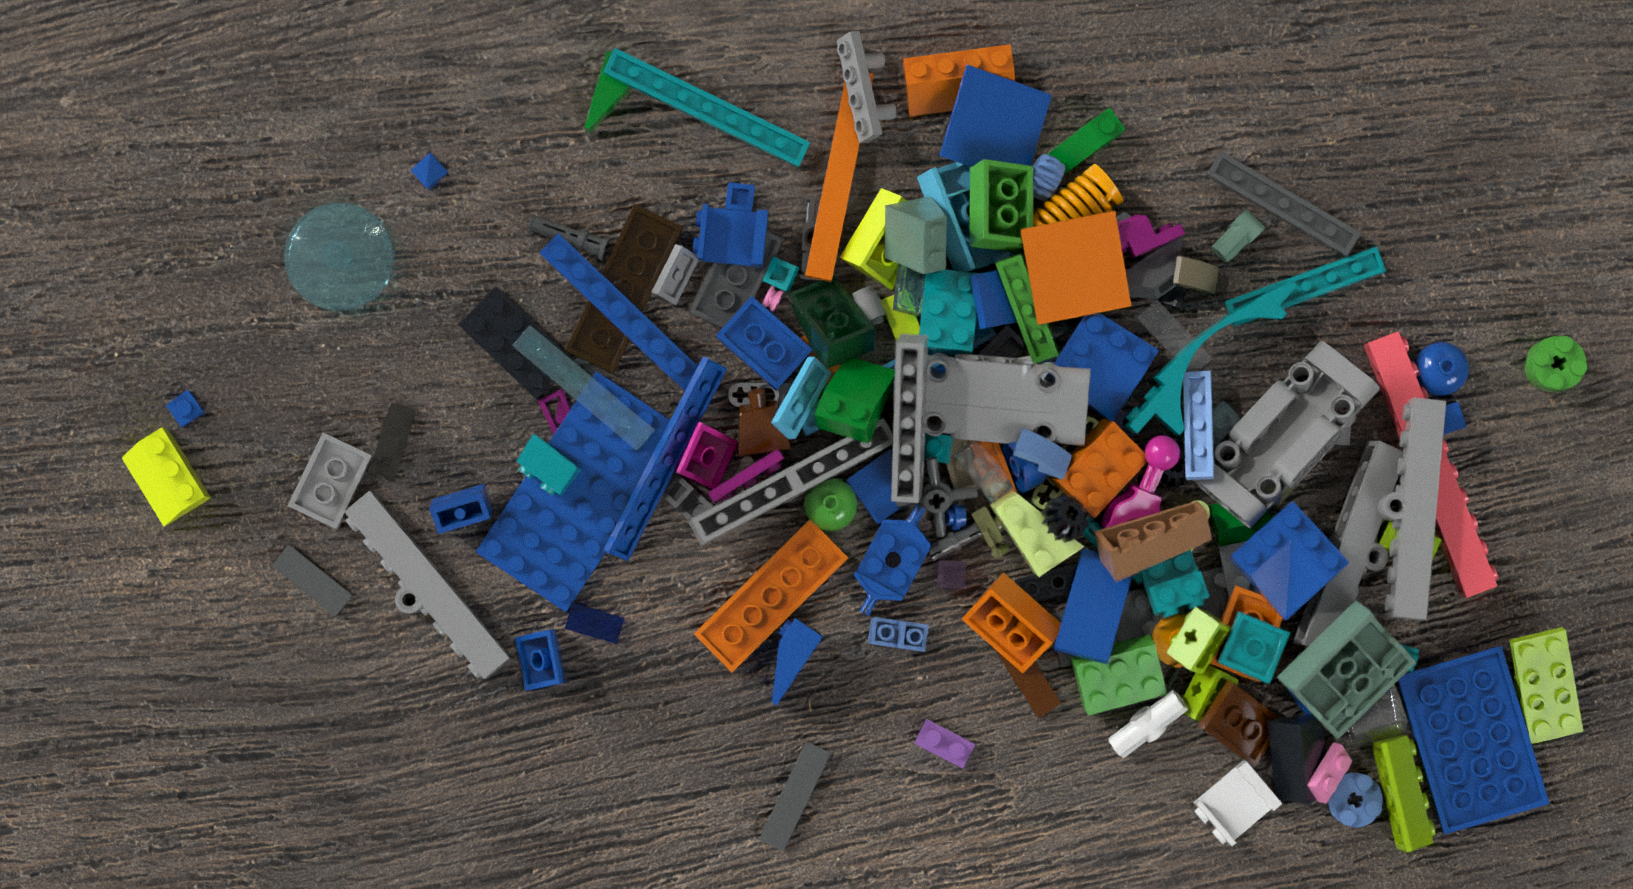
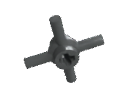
(947, 496)

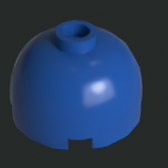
(1442, 368)
(1025, 472)

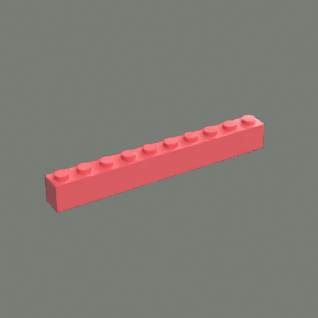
(1453, 523)

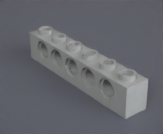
(909, 418)

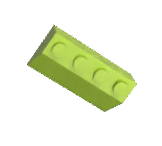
(1402, 792)

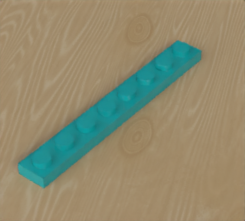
(706, 107)

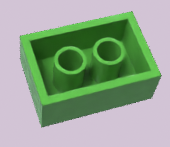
(1000, 204)
(1128, 678)

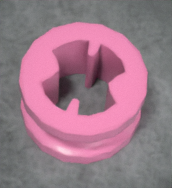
(772, 298)

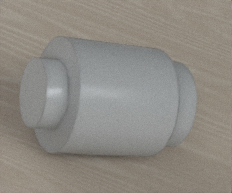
(870, 304)

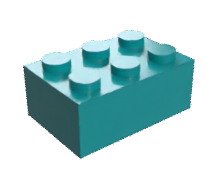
(948, 312)

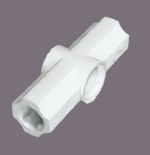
(1148, 724)

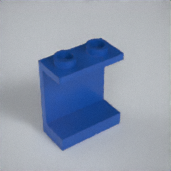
(731, 236)

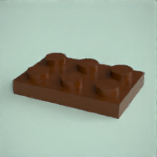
(1238, 723)

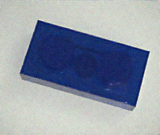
(594, 623)

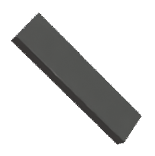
(794, 796)

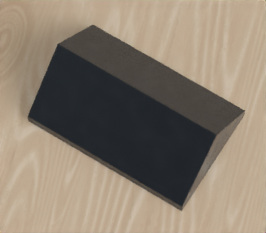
(1295, 753)

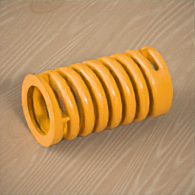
(1079, 187)

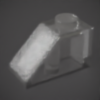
(983, 471)

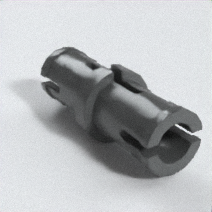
(954, 541)

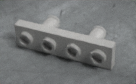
(859, 87)

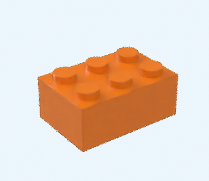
(1101, 467)

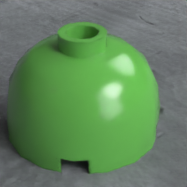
(831, 504)

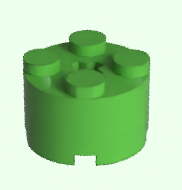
(1568, 372)

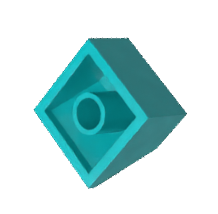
(547, 465)

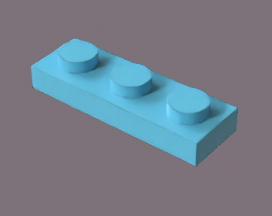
(801, 397)

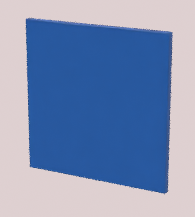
(994, 120)

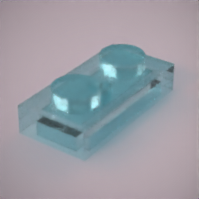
(909, 291)

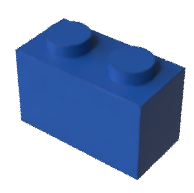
(461, 508)

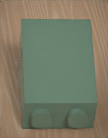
(916, 235)

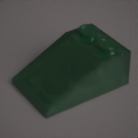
(832, 322)

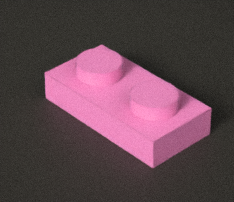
(1329, 773)

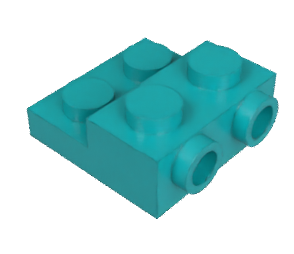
(1174, 585)

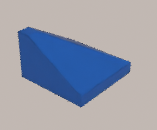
(429, 171)

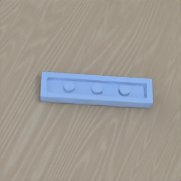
(1198, 425)

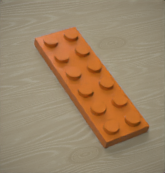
(771, 595)

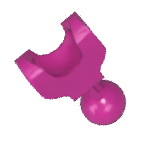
(1142, 500)

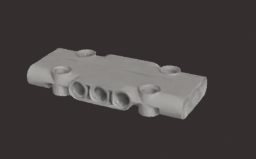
(1002, 395)
(1287, 433)

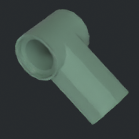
(1240, 233)

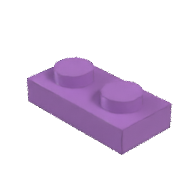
(944, 743)

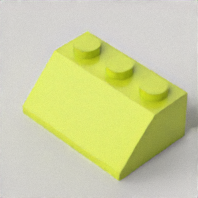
(867, 245)
(165, 476)

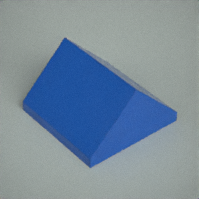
(540, 659)

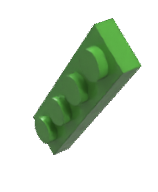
(1016, 282)

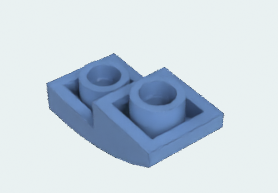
(1037, 449)
(898, 634)

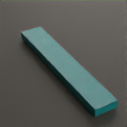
(1319, 280)

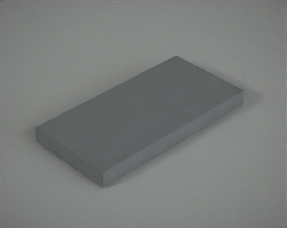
(730, 286)

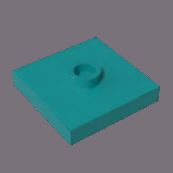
(1253, 647)

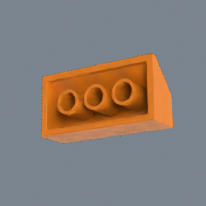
(936, 78)

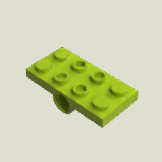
(1546, 685)

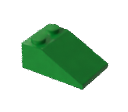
(855, 399)

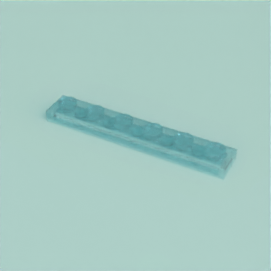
(583, 388)

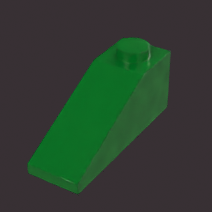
(605, 98)
(1088, 140)

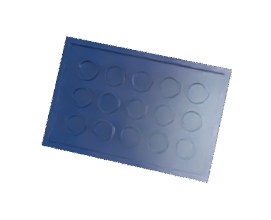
(1472, 740)

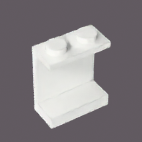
(1235, 803)

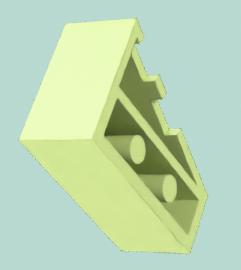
(1030, 536)

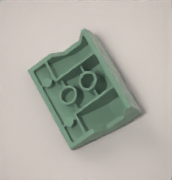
(1346, 669)

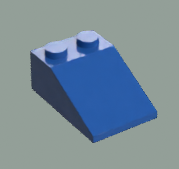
(793, 652)

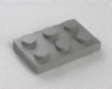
(330, 480)

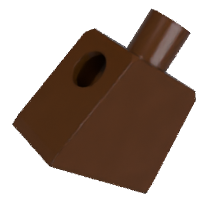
(755, 427)

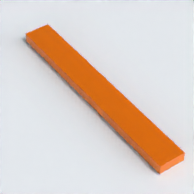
(834, 194)

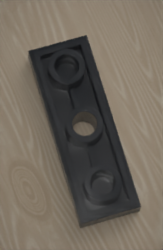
(1042, 587)

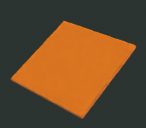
(1076, 267)

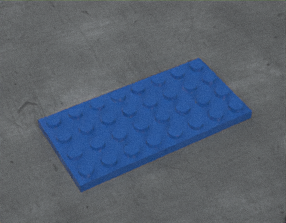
(561, 539)

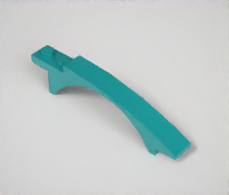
(1165, 400)

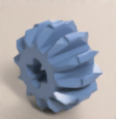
(1046, 176)

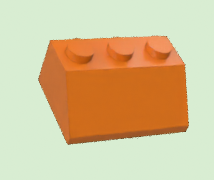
(1013, 623)

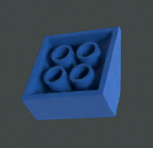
(1115, 362)
(1289, 561)

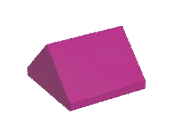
(706, 456)

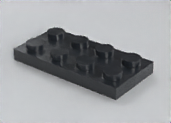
(496, 327)

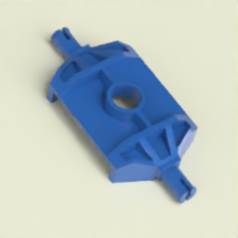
(877, 576)

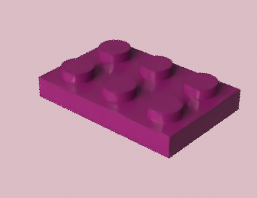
(748, 477)

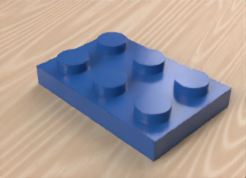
(763, 343)

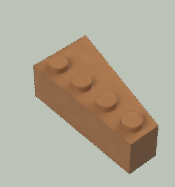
(1152, 539)

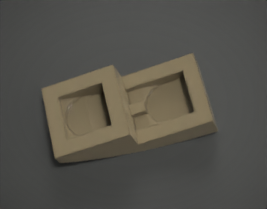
(1196, 275)

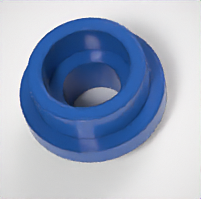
(955, 516)

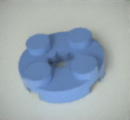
(1369, 807)

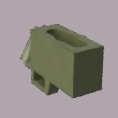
(990, 531)

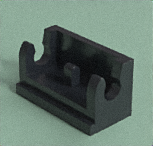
(1005, 344)

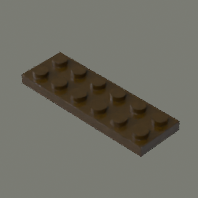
(633, 270)

